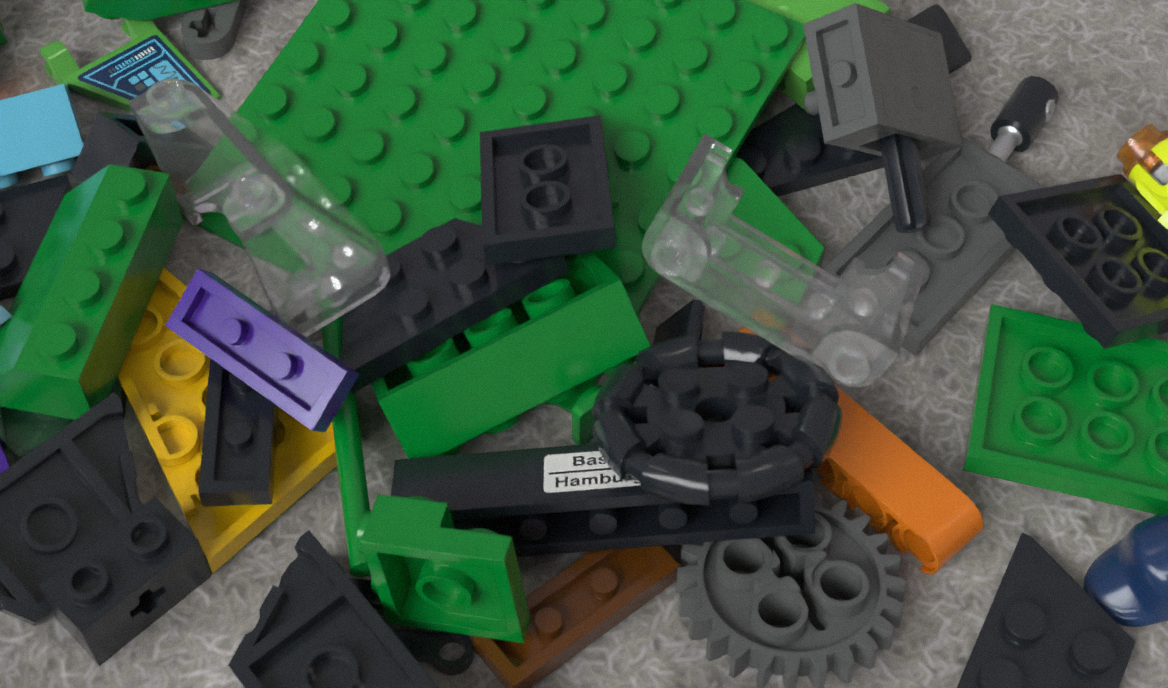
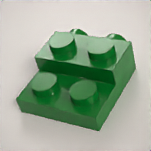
(441, 574)

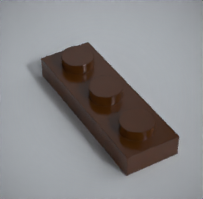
(577, 610)

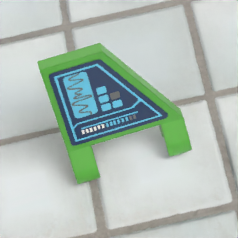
(126, 70)

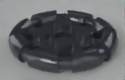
(756, 453)

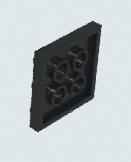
(1096, 251)

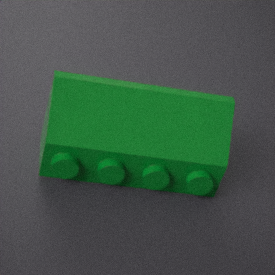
(87, 292)
(513, 361)

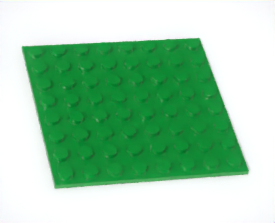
(397, 91)

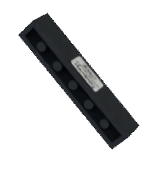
(576, 503)

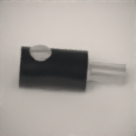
(1023, 116)

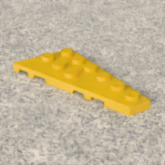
(168, 394)

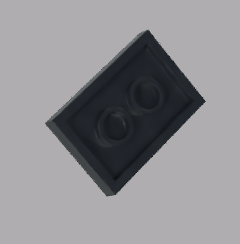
(545, 191)

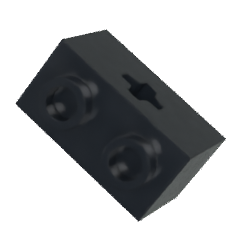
(126, 580)

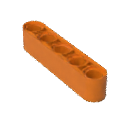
(896, 488)

